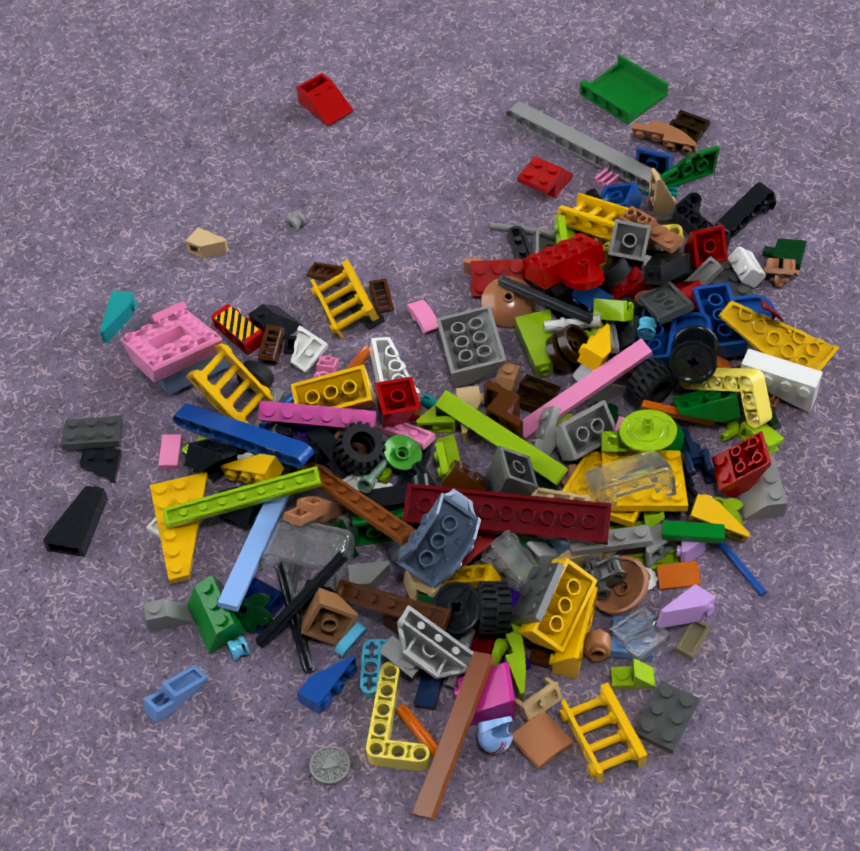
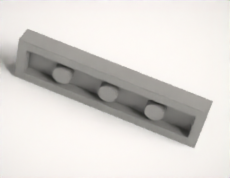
(618, 540)

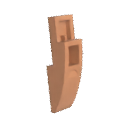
(672, 137)
(659, 237)
(312, 509)

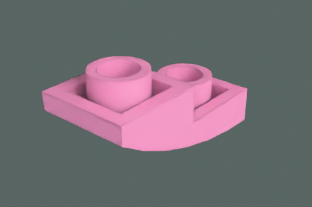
(423, 315)
(326, 365)

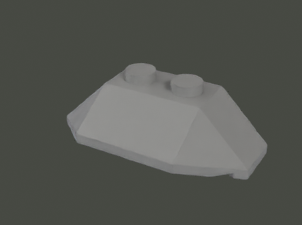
(431, 646)

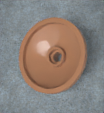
(506, 310)
(637, 586)

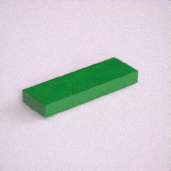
(693, 531)

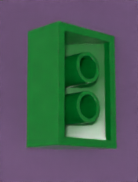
(214, 623)

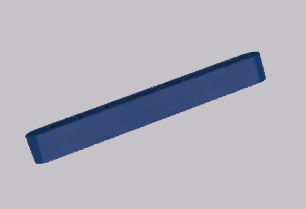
(243, 435)

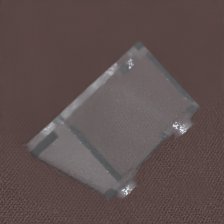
(629, 476)
(307, 546)

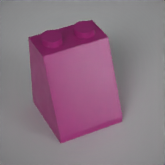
(497, 696)

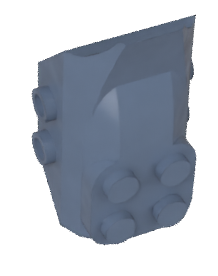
(441, 539)

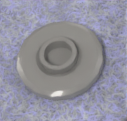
(330, 765)

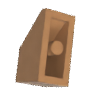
(508, 376)

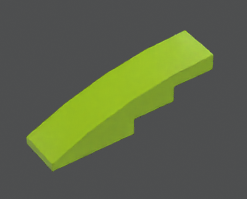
(516, 660)

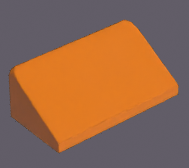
(677, 575)

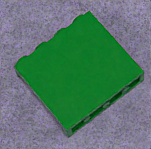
(625, 90)

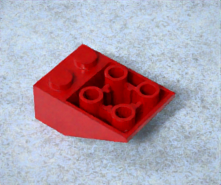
(323, 99)
(741, 465)

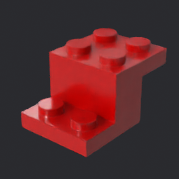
(544, 177)

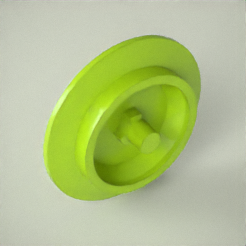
(648, 430)

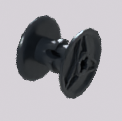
(694, 354)
(463, 603)

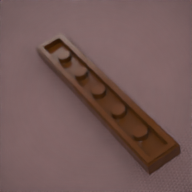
(390, 603)

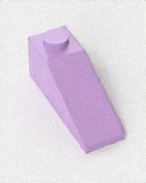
(687, 608)

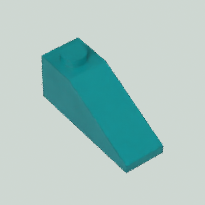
(118, 313)

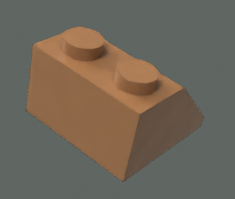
(328, 617)

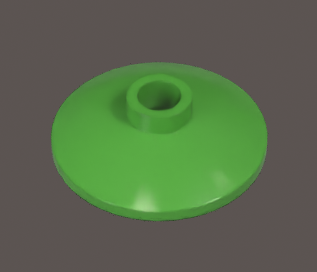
(402, 445)

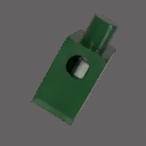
(787, 250)

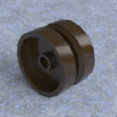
(564, 347)

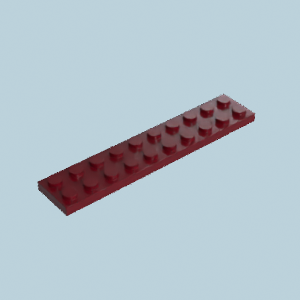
(520, 514)

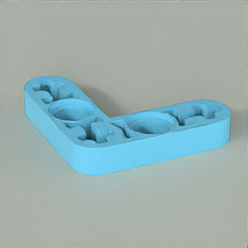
(366, 660)

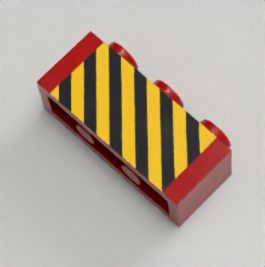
(237, 329)

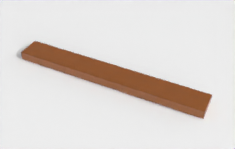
(362, 505)
(453, 736)

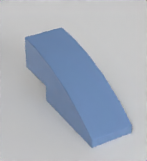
(174, 693)

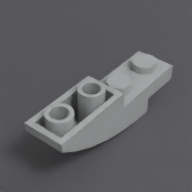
(547, 430)

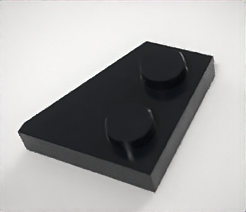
(102, 462)

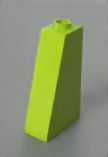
(533, 339)

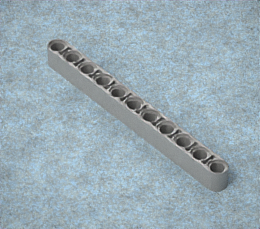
(580, 144)

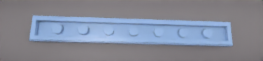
(250, 554)

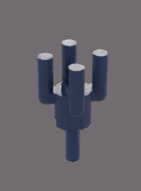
(695, 459)

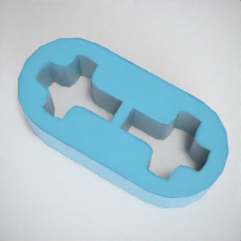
(350, 639)

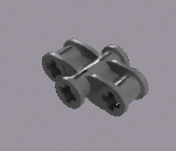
(605, 573)

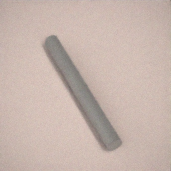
(528, 230)

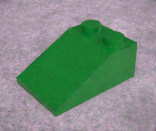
(709, 405)

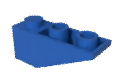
(323, 686)

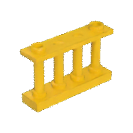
(592, 215)
(361, 298)
(212, 392)
(614, 716)

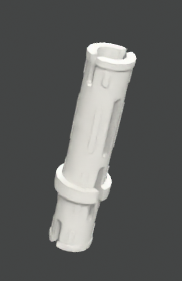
(556, 325)

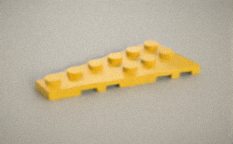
(777, 337)
(180, 541)

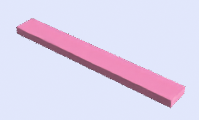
(590, 384)

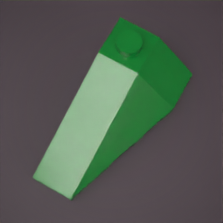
(694, 166)

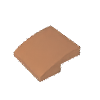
(541, 740)

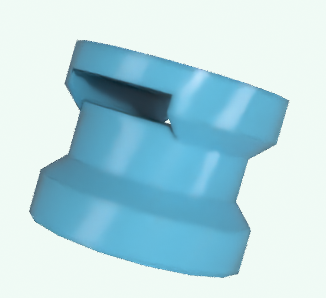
(646, 328)
(236, 648)

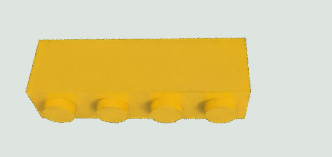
(339, 389)
(563, 610)
(569, 662)

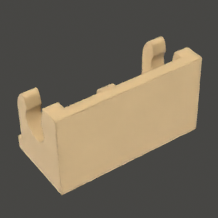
(539, 701)

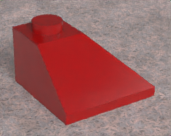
(706, 243)

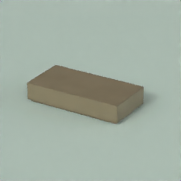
(692, 639)

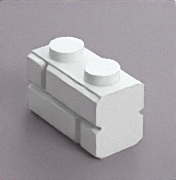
(746, 267)

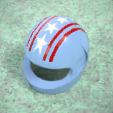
(494, 735)

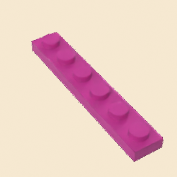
(313, 414)

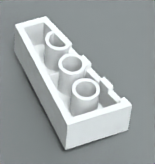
(386, 361)
(786, 379)

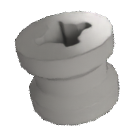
(295, 221)

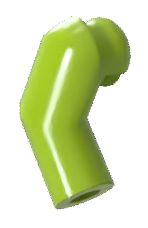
(732, 431)
(499, 649)

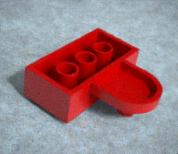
(568, 262)

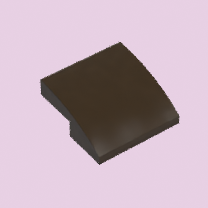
(691, 124)
(535, 393)

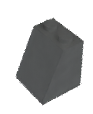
(511, 473)

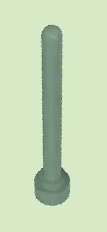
(367, 483)

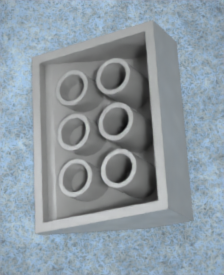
(471, 344)

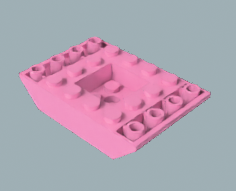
(170, 344)

